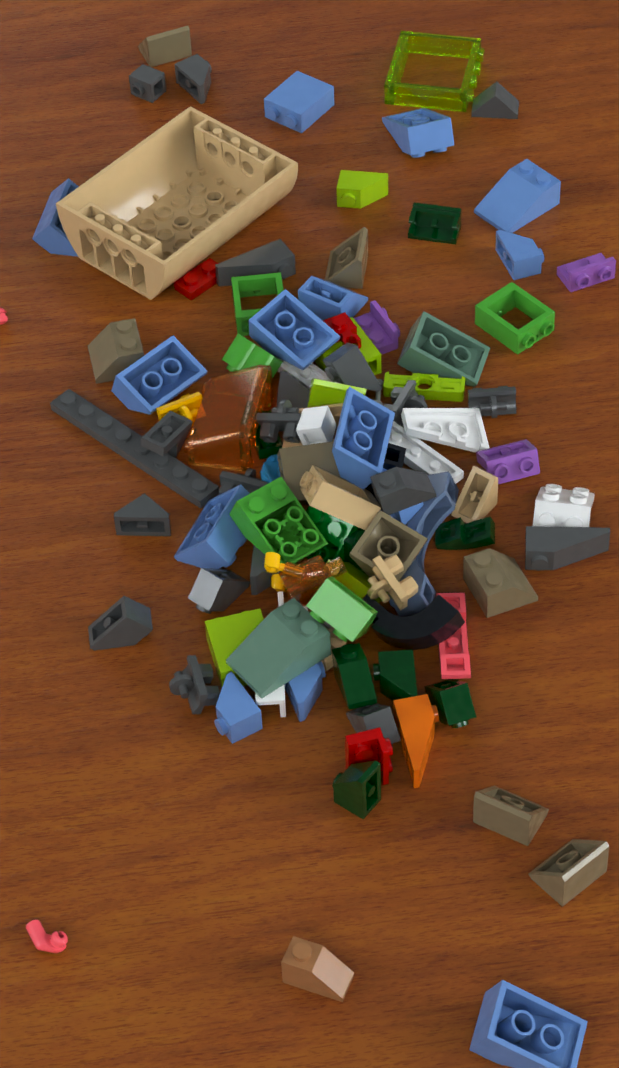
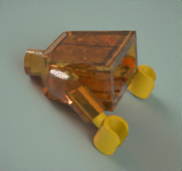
(301, 579)

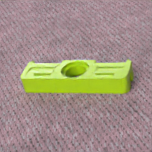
(441, 388)

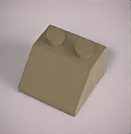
(115, 349)
(496, 582)

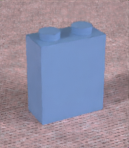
(299, 101)

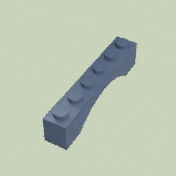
(426, 523)

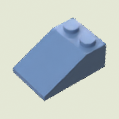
(420, 131)
(519, 197)
(291, 331)
(526, 1030)

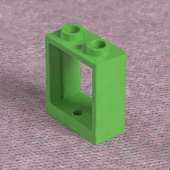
(252, 286)
(490, 310)

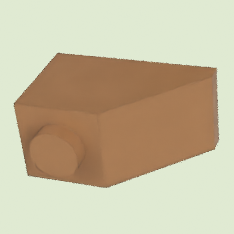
(315, 969)

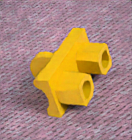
(185, 406)

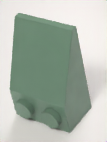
(442, 351)
(280, 648)

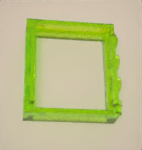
(433, 96)

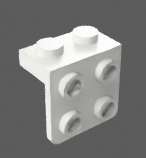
(563, 507)

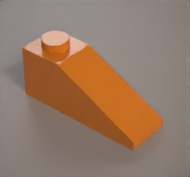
(416, 727)

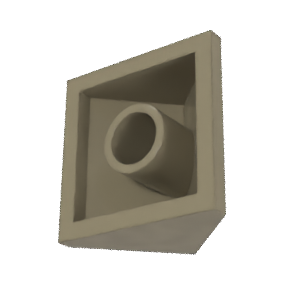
(166, 46)
(349, 261)
(386, 538)
(508, 814)
(572, 869)

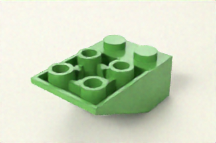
(277, 522)
(342, 610)

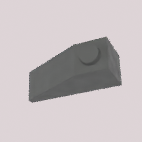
(267, 259)
(559, 546)

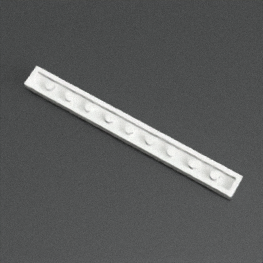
(418, 454)

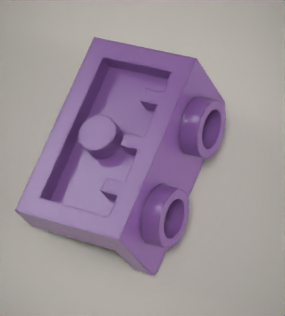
(587, 272)
(379, 328)
(510, 461)

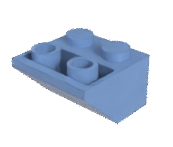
(329, 299)

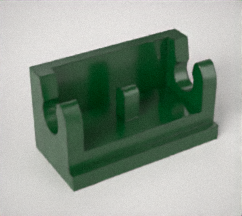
(434, 223)

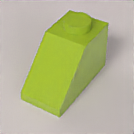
(360, 188)

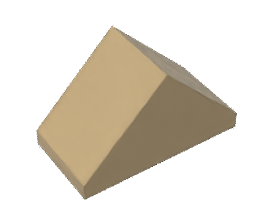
(477, 496)

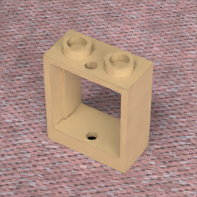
(339, 497)

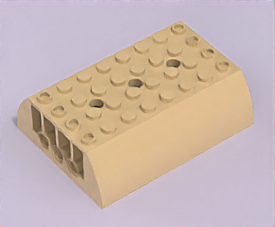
(181, 175)

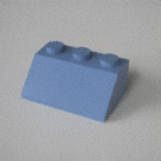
(49, 230)
(157, 377)
(361, 438)
(214, 534)

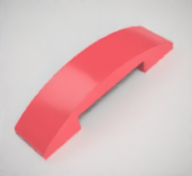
(454, 651)

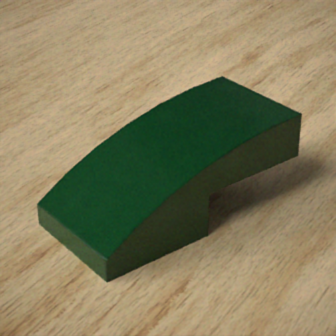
(460, 536)

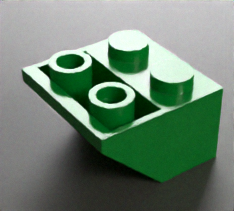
(334, 532)

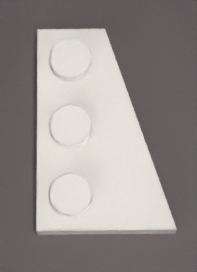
(447, 426)

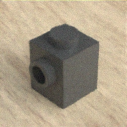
(147, 83)

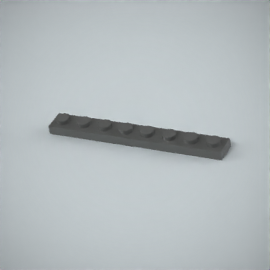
(128, 445)

